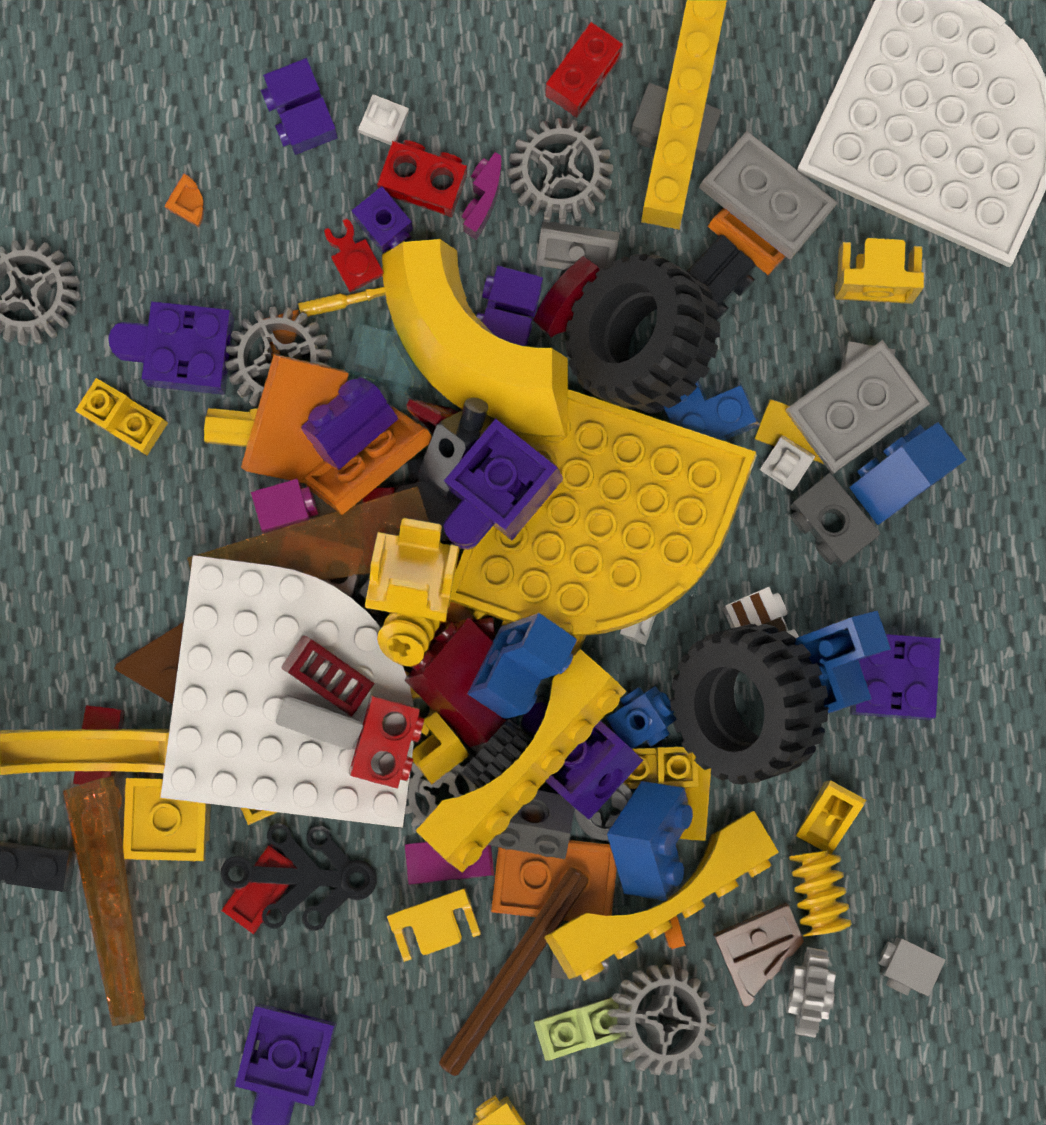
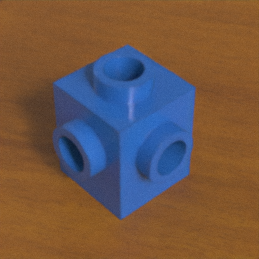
(643, 717)

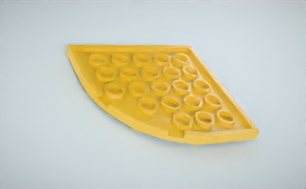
(620, 532)

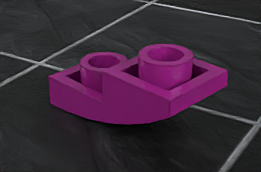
(486, 185)
(428, 866)

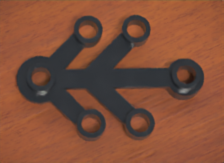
(306, 877)

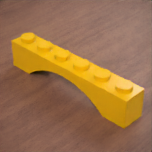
(683, 113)
(83, 750)
(468, 823)
(729, 854)

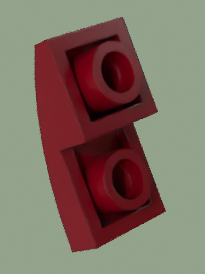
(557, 304)

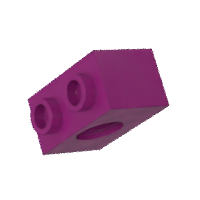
(283, 505)

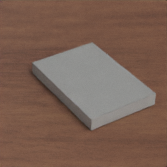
(768, 195)
(857, 407)

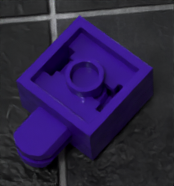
(176, 343)
(499, 486)
(902, 678)
(592, 768)
(285, 1062)

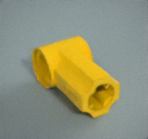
(228, 427)

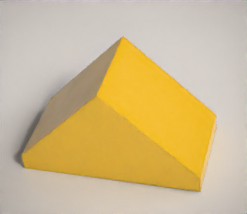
(830, 816)

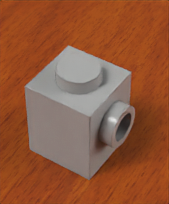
(909, 967)

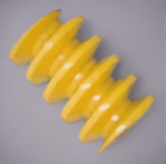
(406, 638)
(820, 892)

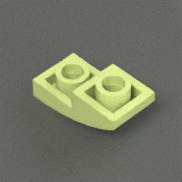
(576, 1029)

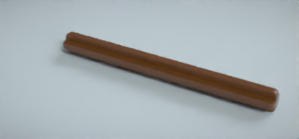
(513, 972)

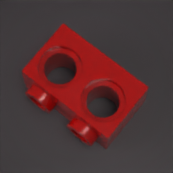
(583, 69)
(418, 187)
(375, 739)

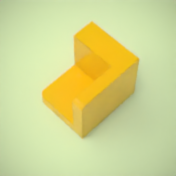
(439, 751)

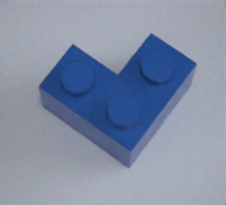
(717, 417)
(909, 469)
(838, 656)
(518, 662)
(646, 840)

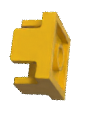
(880, 272)
(412, 571)
(161, 826)
(433, 923)

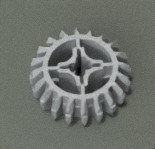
(574, 181)
(10, 299)
(261, 367)
(658, 1034)

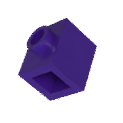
(383, 220)

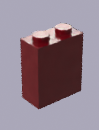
(447, 675)

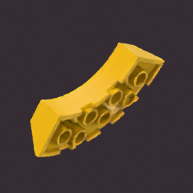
(460, 354)

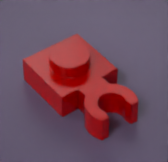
(354, 261)

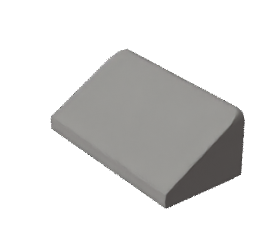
(565, 244)
(319, 722)

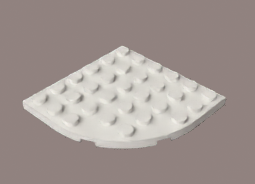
(939, 124)
(232, 686)

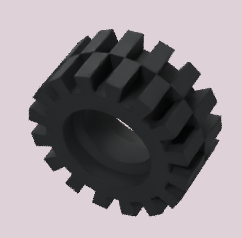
(497, 754)

